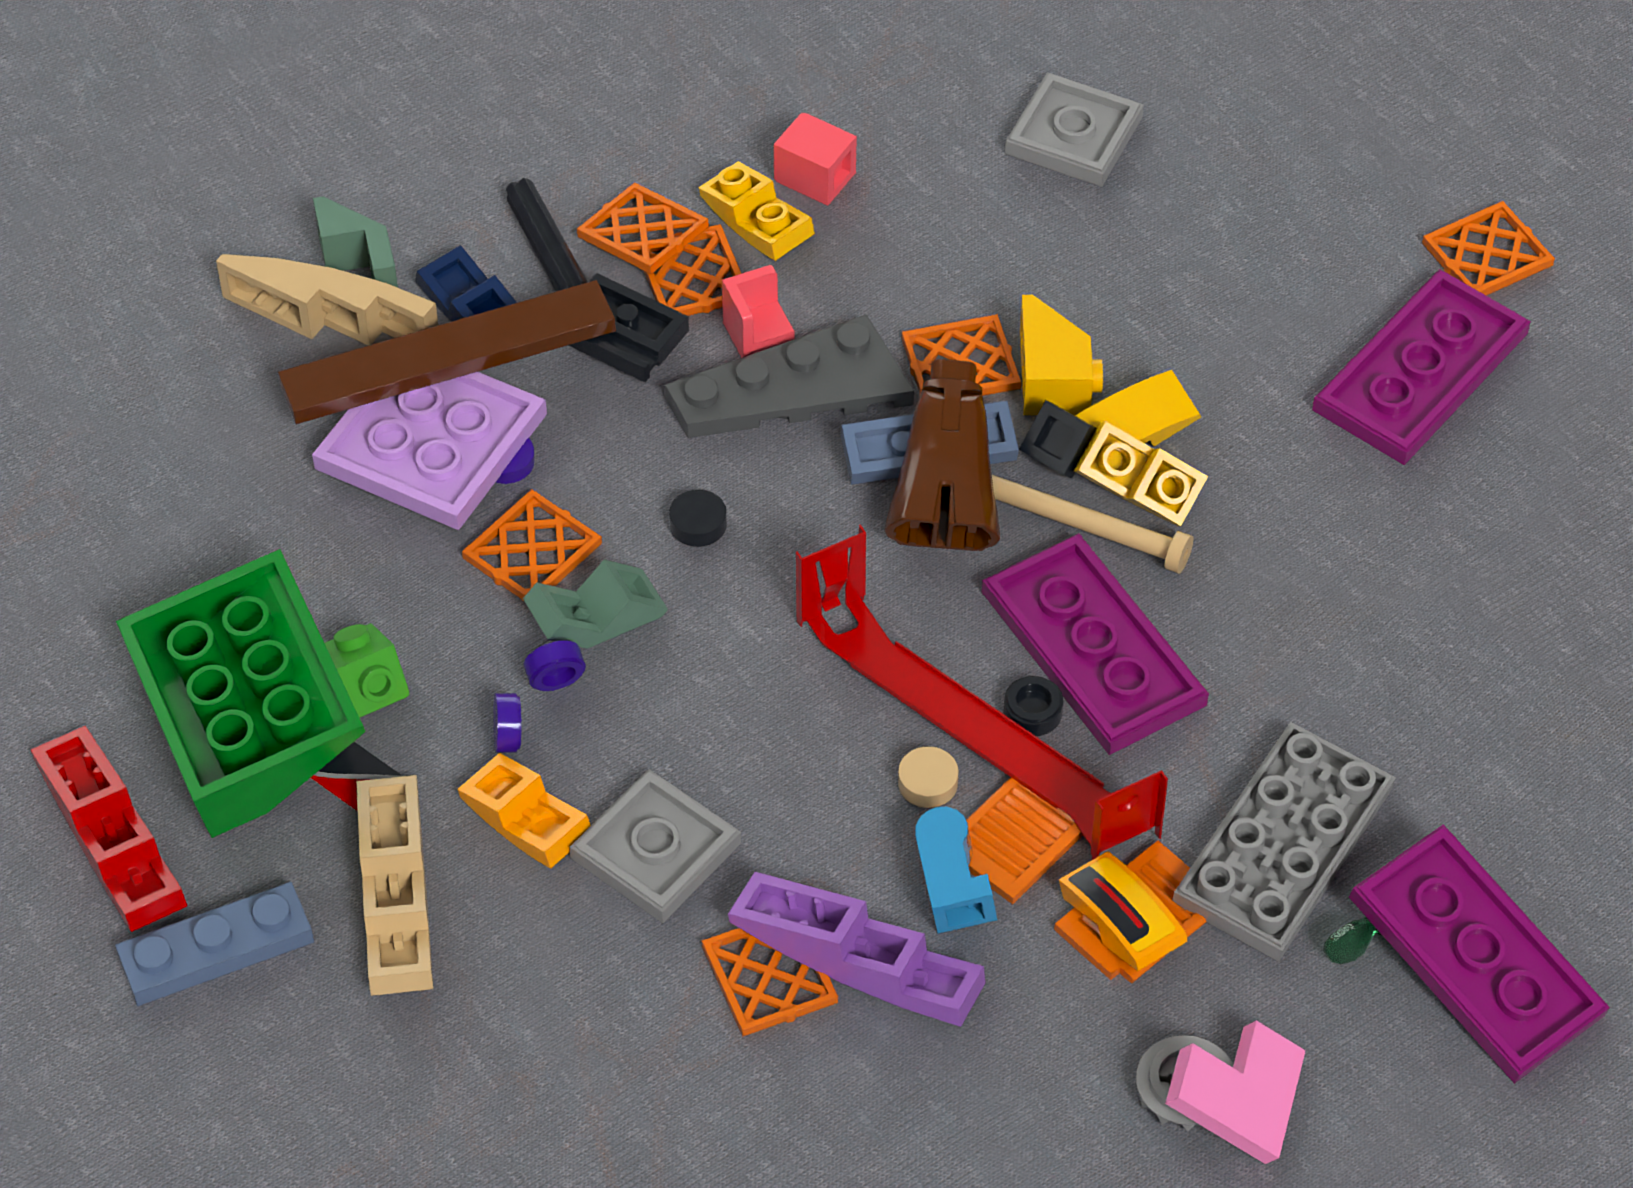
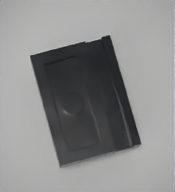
(643, 332)

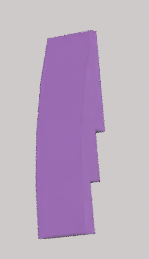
(865, 954)

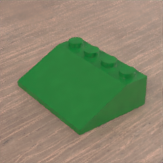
(242, 689)

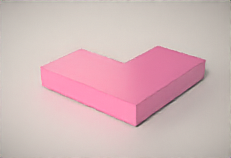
(1241, 1102)

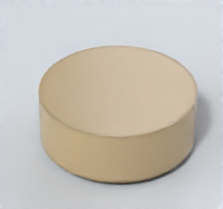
(928, 777)

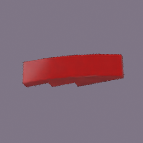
(109, 828)

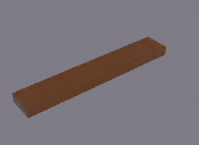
(446, 351)

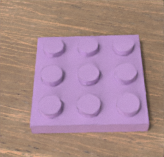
(433, 445)

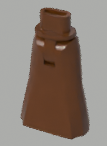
(946, 473)

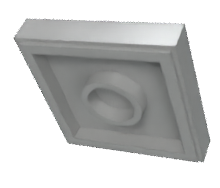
(1074, 129)
(655, 845)

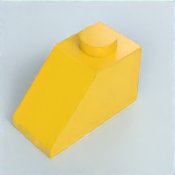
(1055, 360)

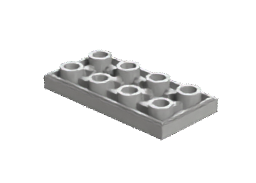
(1284, 841)

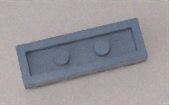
(878, 447)
(214, 943)

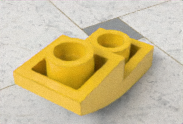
(753, 211)
(1147, 409)
(1140, 473)

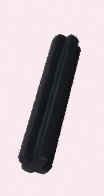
(544, 235)

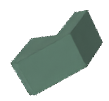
(353, 241)
(604, 606)

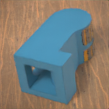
(945, 856)

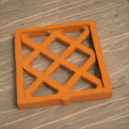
(1472, 223)
(625, 250)
(704, 302)
(958, 330)
(505, 523)
(787, 1011)

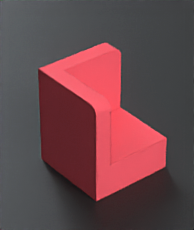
(815, 158)
(753, 311)

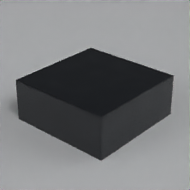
(1057, 438)

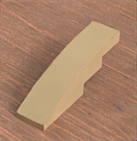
(314, 296)
(394, 885)

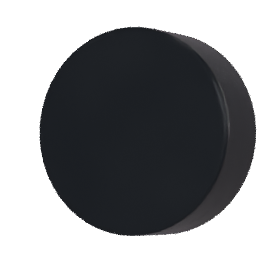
(698, 518)
(1034, 704)

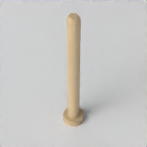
(1173, 550)

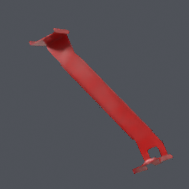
(1100, 815)

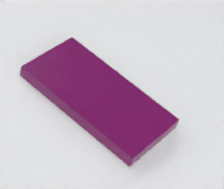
(1421, 366)
(1094, 643)
(1479, 953)

